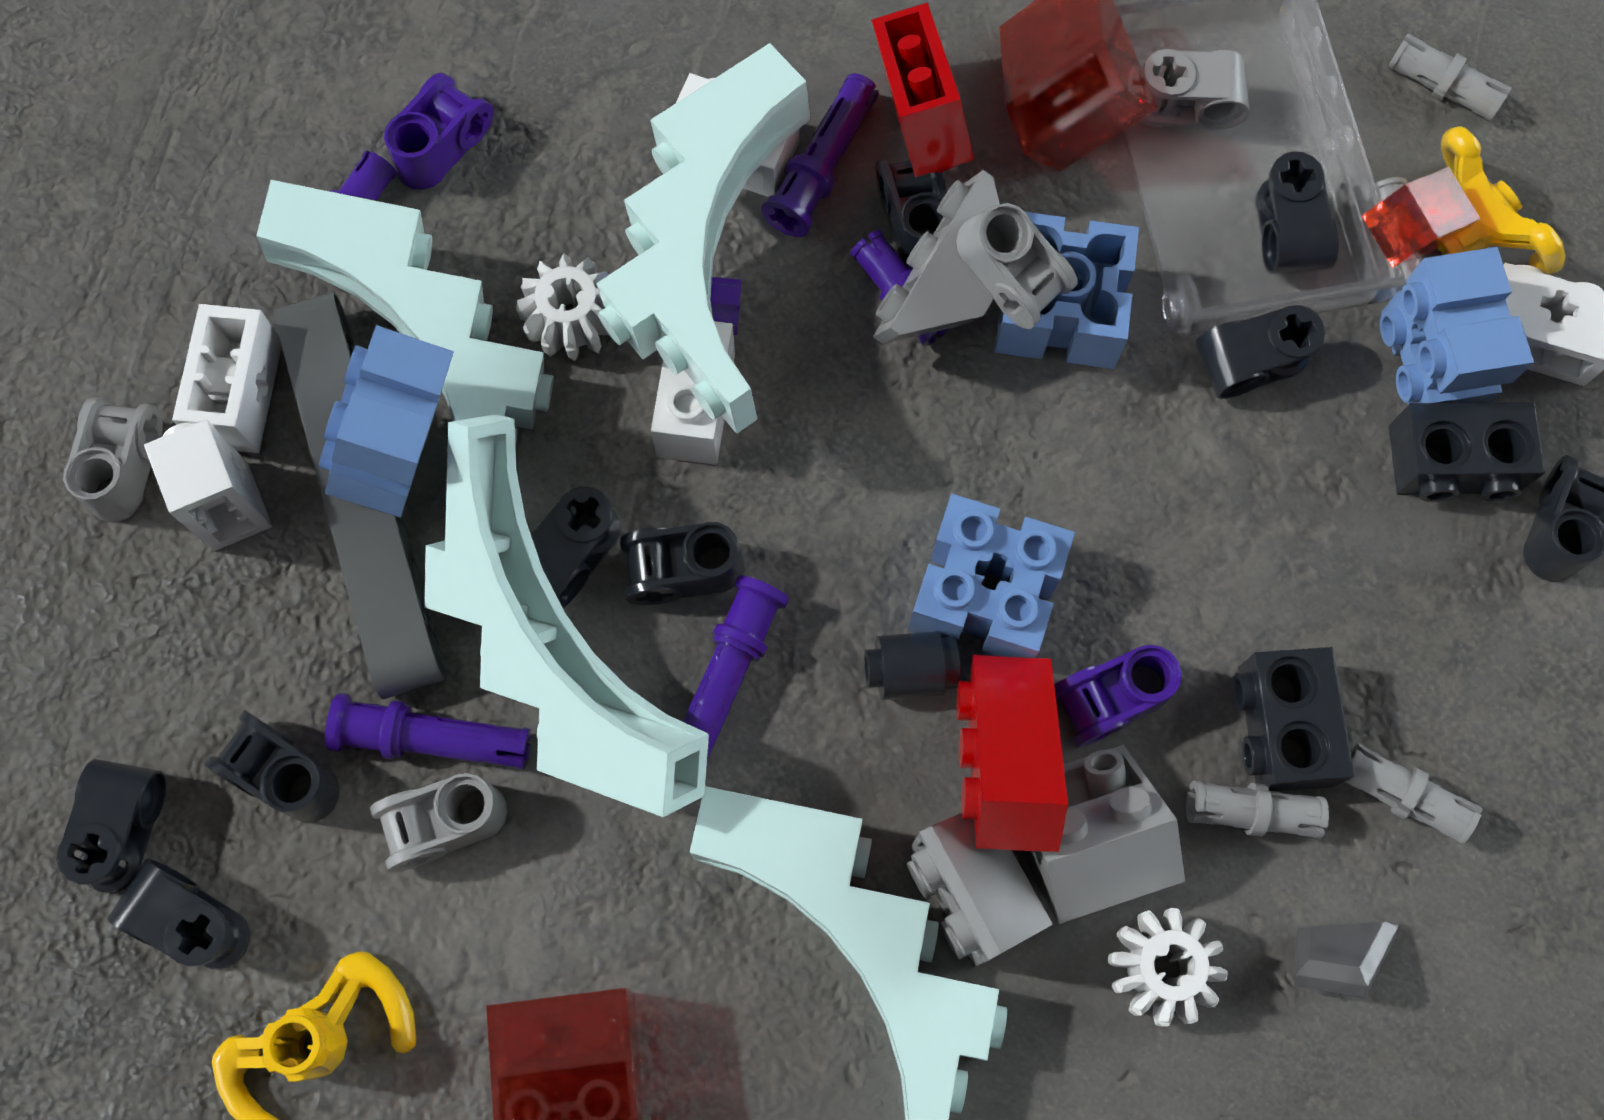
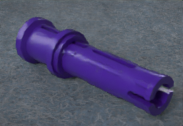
(811, 173)
(738, 643)
(398, 730)

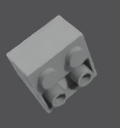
(1114, 839)
(979, 890)

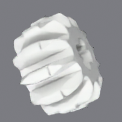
(545, 307)
(1180, 991)

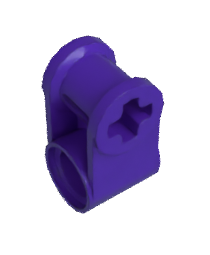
(442, 125)
(1106, 699)

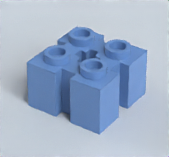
(1096, 312)
(1455, 330)
(383, 420)
(1024, 561)

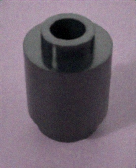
(912, 665)

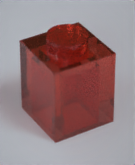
(1420, 217)

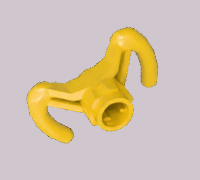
(1497, 209)
(285, 1038)

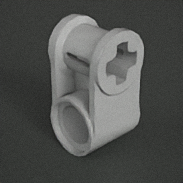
(1198, 88)
(1026, 270)
(112, 446)
(426, 821)

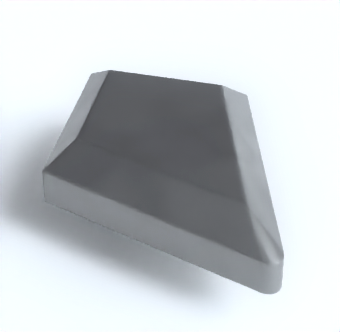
(1342, 956)

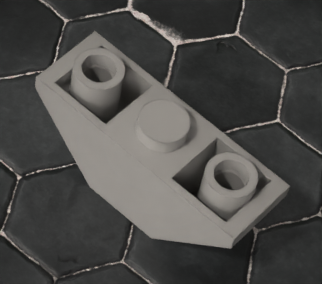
(941, 287)

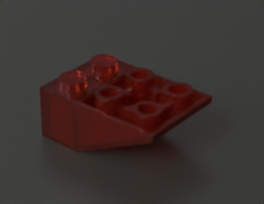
(1070, 79)
(566, 1058)

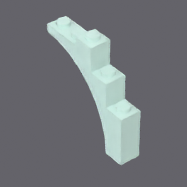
(706, 156)
(383, 260)
(530, 651)
(810, 863)

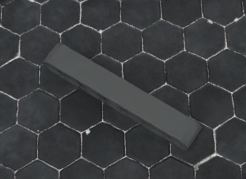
(369, 543)

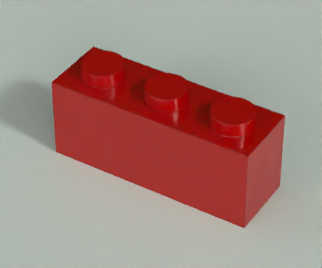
(923, 90)
(1013, 754)

